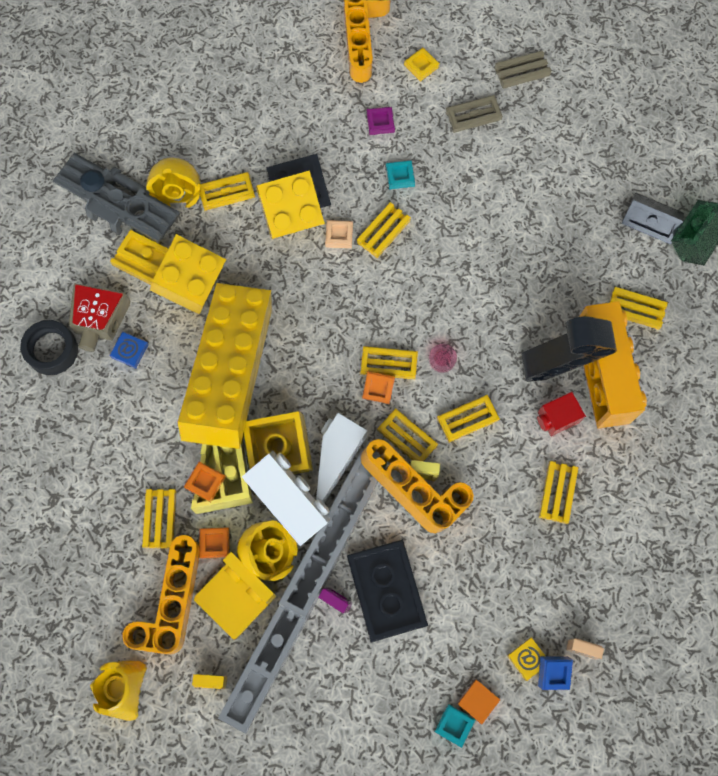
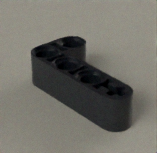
(584, 343)

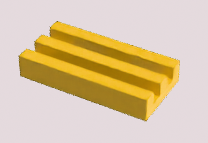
(238, 197)
(397, 213)
(661, 305)
(390, 363)
(415, 429)
(470, 429)
(563, 468)
(160, 494)

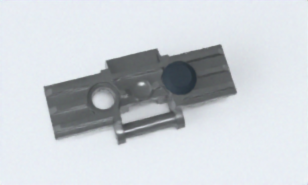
(111, 203)

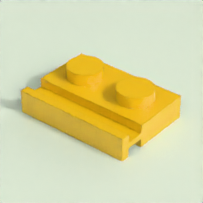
(139, 256)

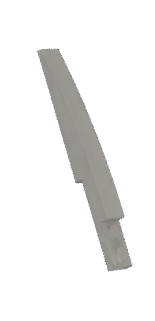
(299, 600)

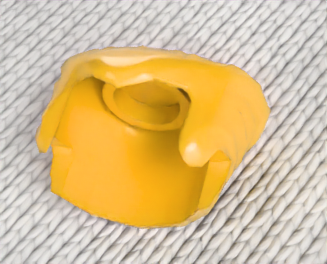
(119, 689)

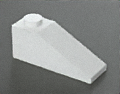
(339, 446)

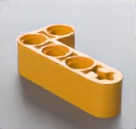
(358, 34)
(414, 482)
(169, 594)

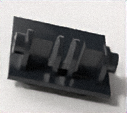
(302, 165)

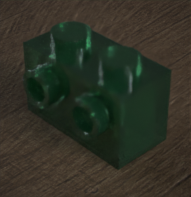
(698, 233)

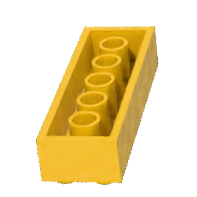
(226, 366)

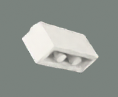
(287, 497)

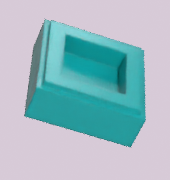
(400, 174)
(455, 725)

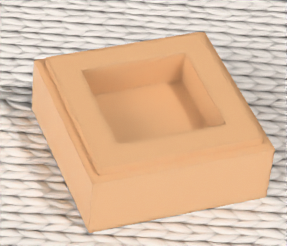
(339, 234)
(585, 648)

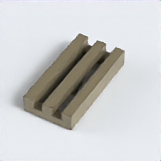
(519, 67)
(456, 127)

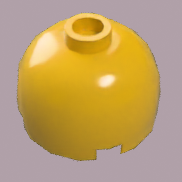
(171, 178)
(267, 550)

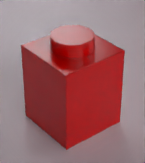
(560, 414)

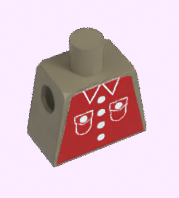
(96, 314)

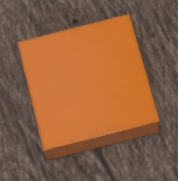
(378, 387)
(204, 482)
(214, 543)
(478, 701)

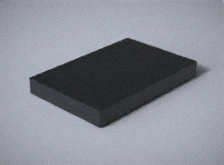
(387, 591)

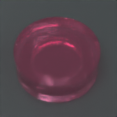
(442, 358)

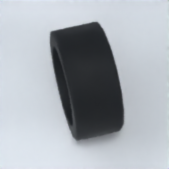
(43, 328)

